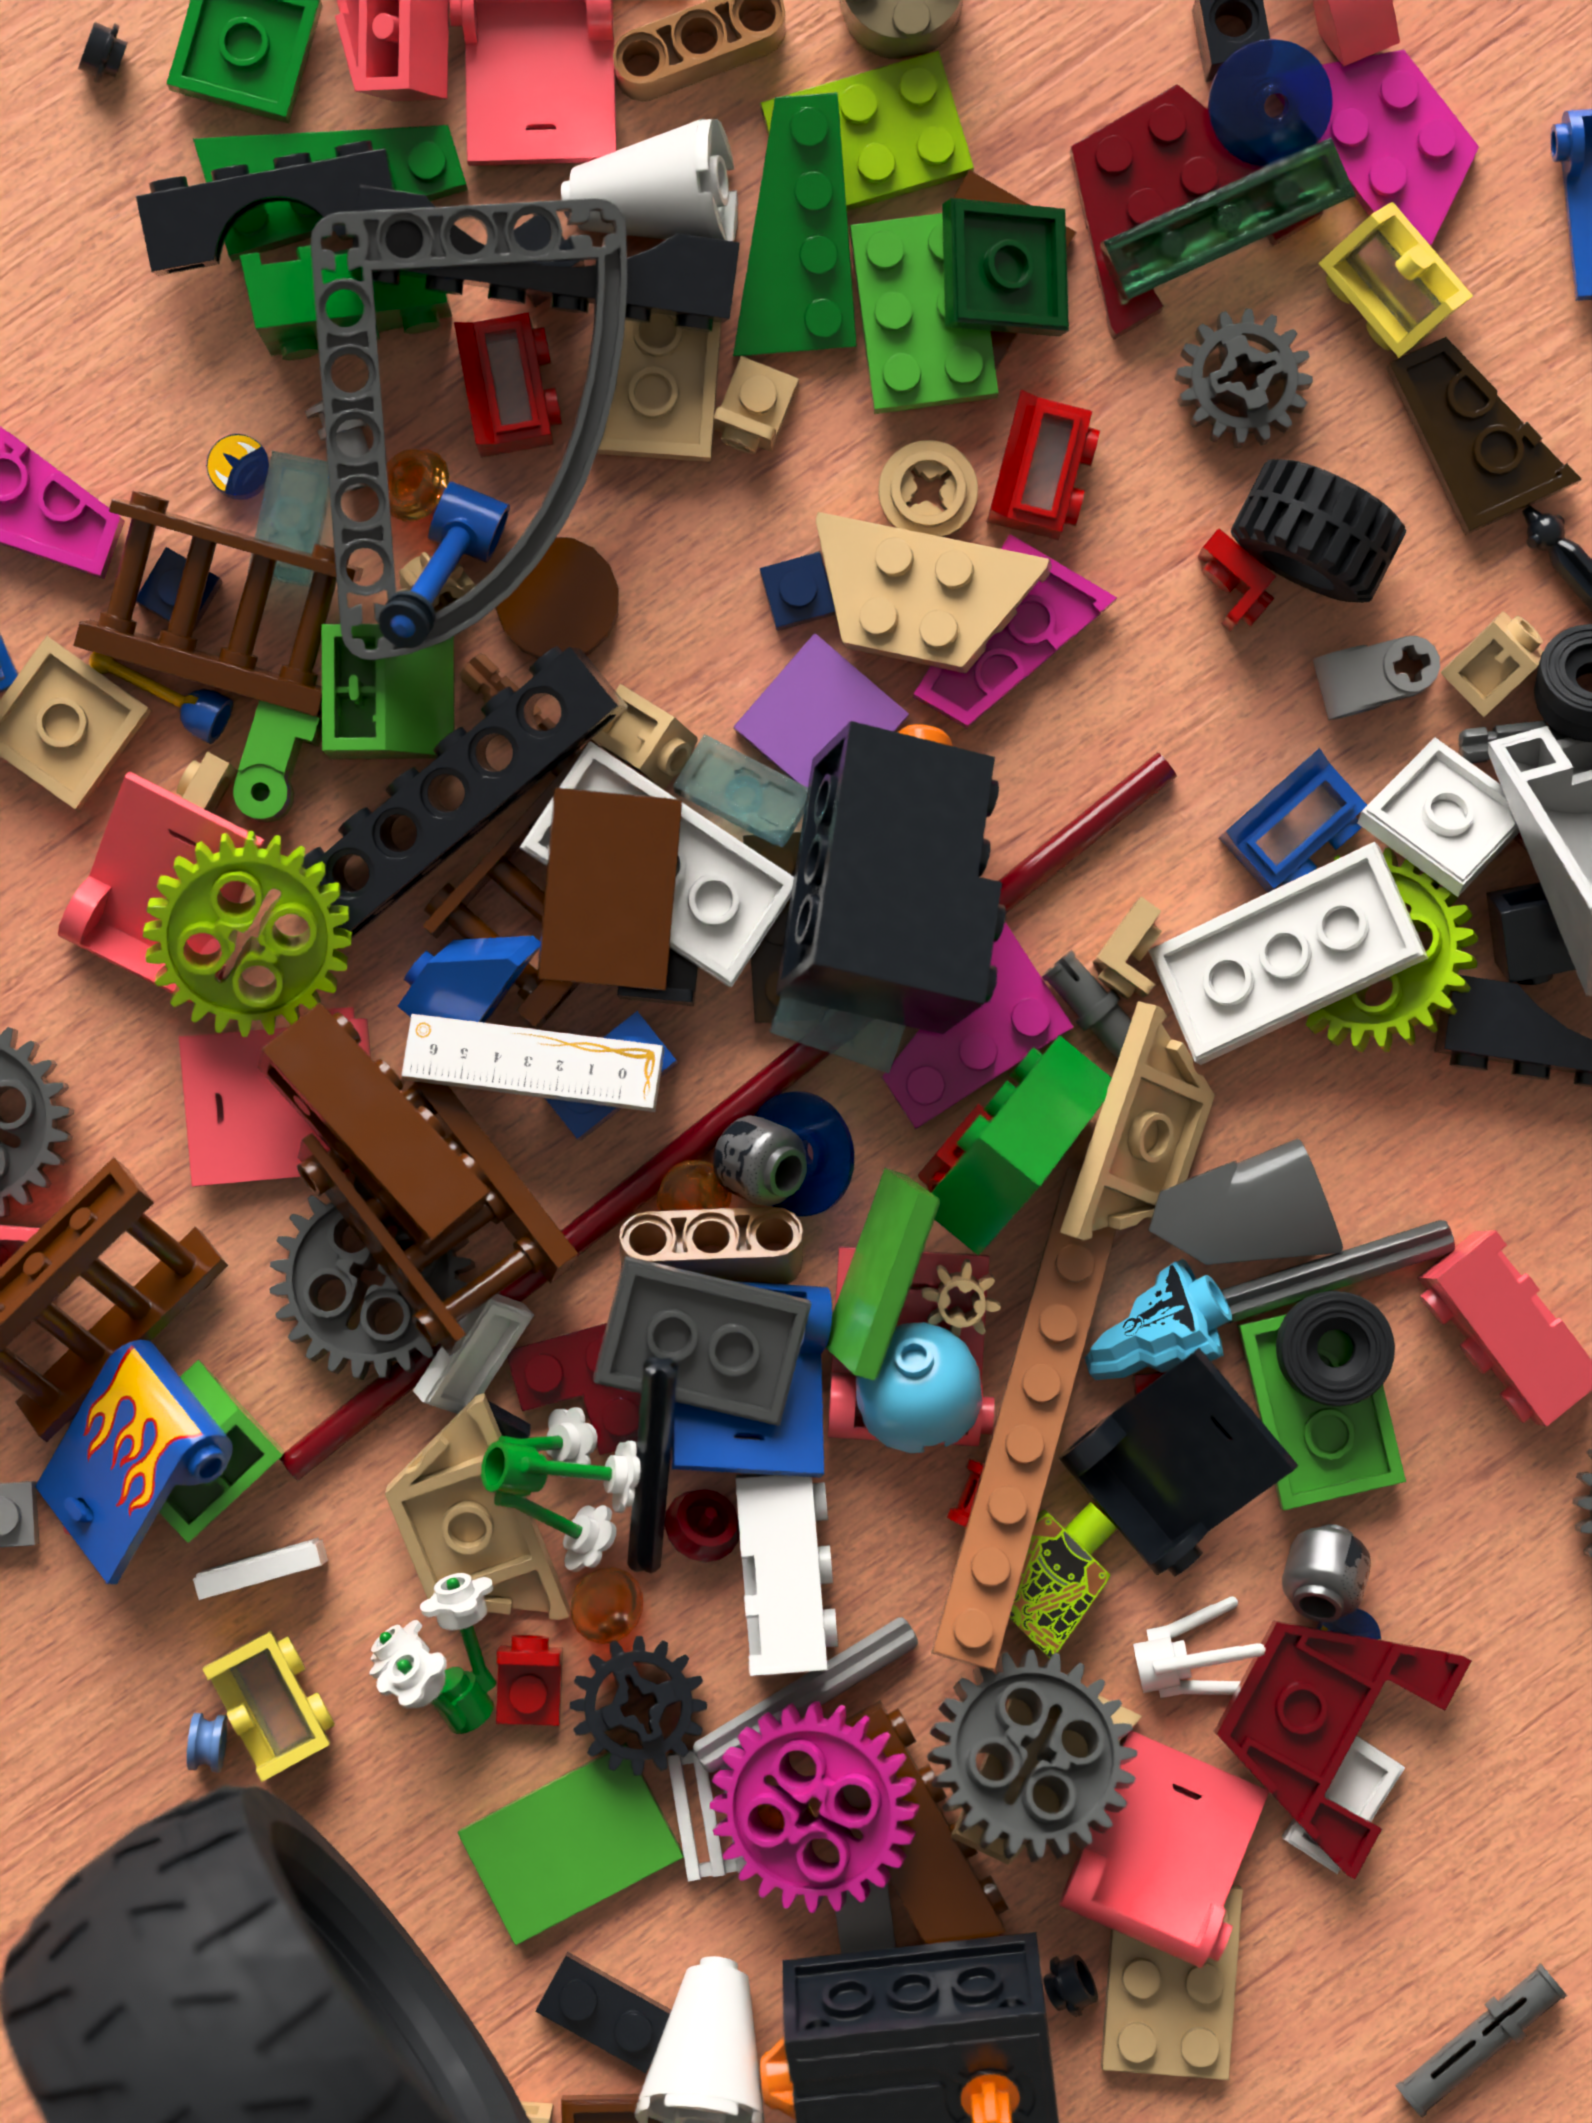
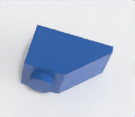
(467, 977)

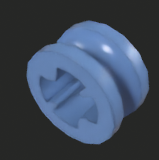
(207, 1742)

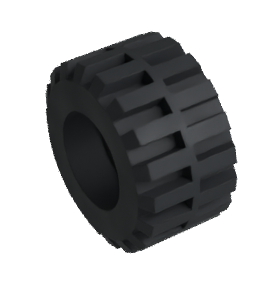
(1318, 530)

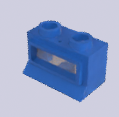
(1295, 822)

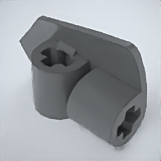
(1250, 1210)

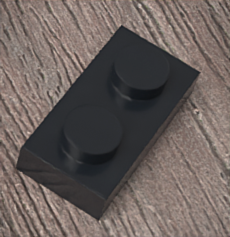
(605, 2012)

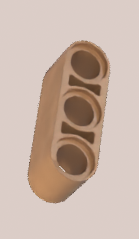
(680, 67)
(736, 1230)

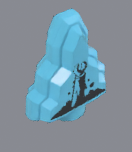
(1163, 1326)

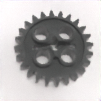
(36, 1126)
(320, 1257)
(1080, 1784)

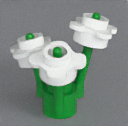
(420, 1678)

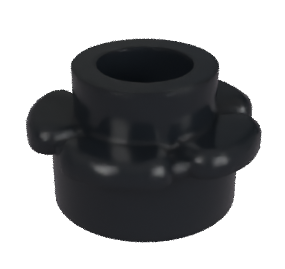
(102, 52)
(1070, 1985)

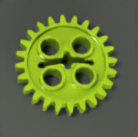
(198, 906)
(1419, 988)

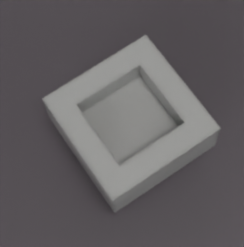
(18, 1514)

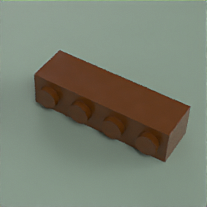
(374, 1127)
(936, 1876)

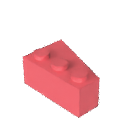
(396, 47)
(1508, 1328)

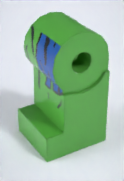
(269, 759)

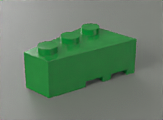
(285, 303)
(1020, 1143)

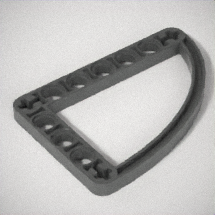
(366, 404)

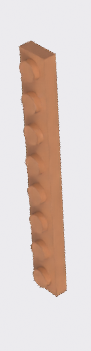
(1023, 1441)

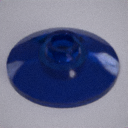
(1245, 84)
(833, 1150)

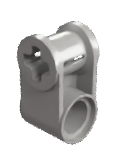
(1366, 678)

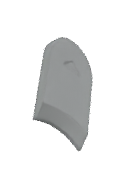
(866, 1924)

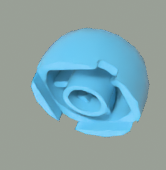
(923, 1391)

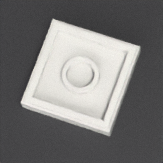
(1442, 817)

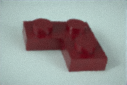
(565, 1369)

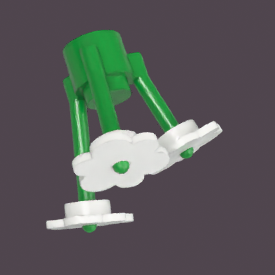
(517, 1469)

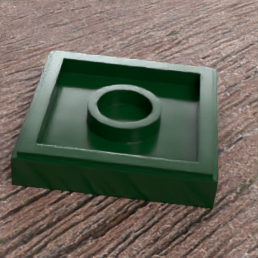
(1005, 267)

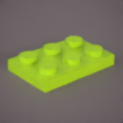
(895, 130)

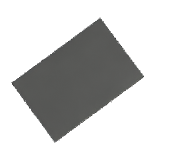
(727, 1337)

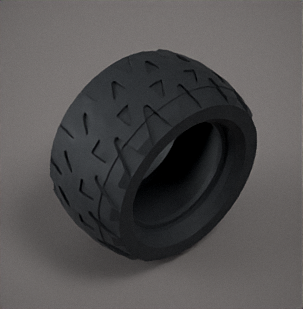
(237, 1979)

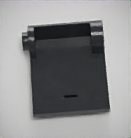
(1177, 1462)

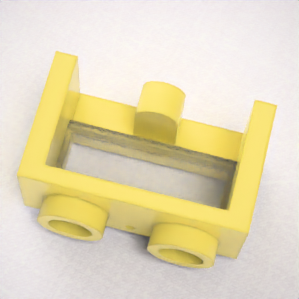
(1394, 280)
(269, 1703)

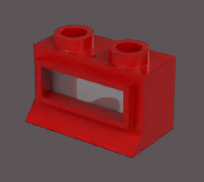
(506, 384)
(1041, 467)

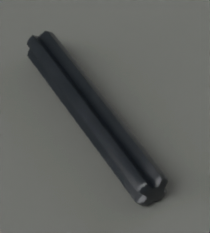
(654, 1453)

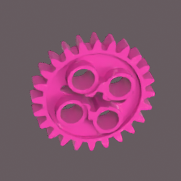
(786, 1854)

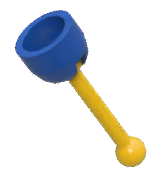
(201, 712)

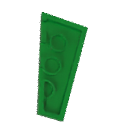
(419, 157)
(799, 250)

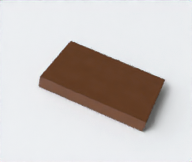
(609, 889)

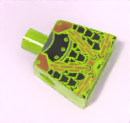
(1060, 1576)

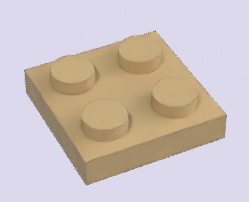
(66, 723)

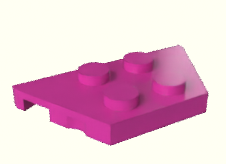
(1397, 138)

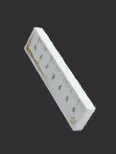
(533, 1062)

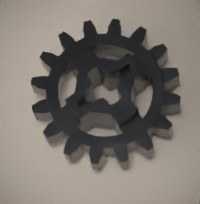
(664, 1694)

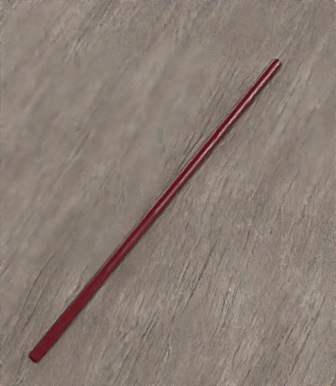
(745, 1101)

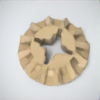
(931, 461)

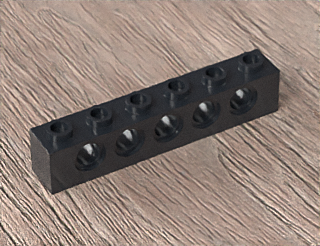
(586, 708)

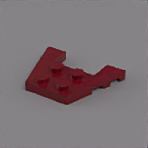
(1143, 169)
(1304, 1710)

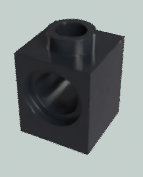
(1215, 45)

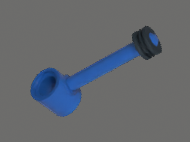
(461, 525)

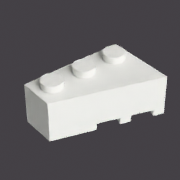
(784, 1573)

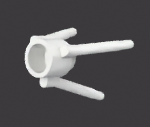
(1166, 1662)

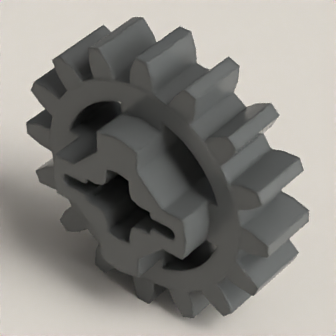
(1234, 353)

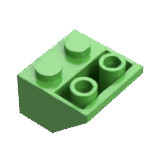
(386, 704)
(254, 1451)

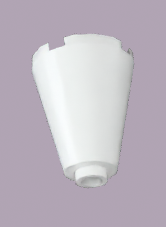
(664, 184)
(706, 2053)

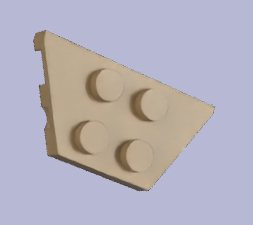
(921, 592)
(1143, 1130)
(457, 1527)

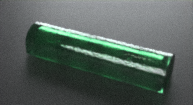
(1226, 219)

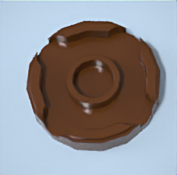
(562, 601)

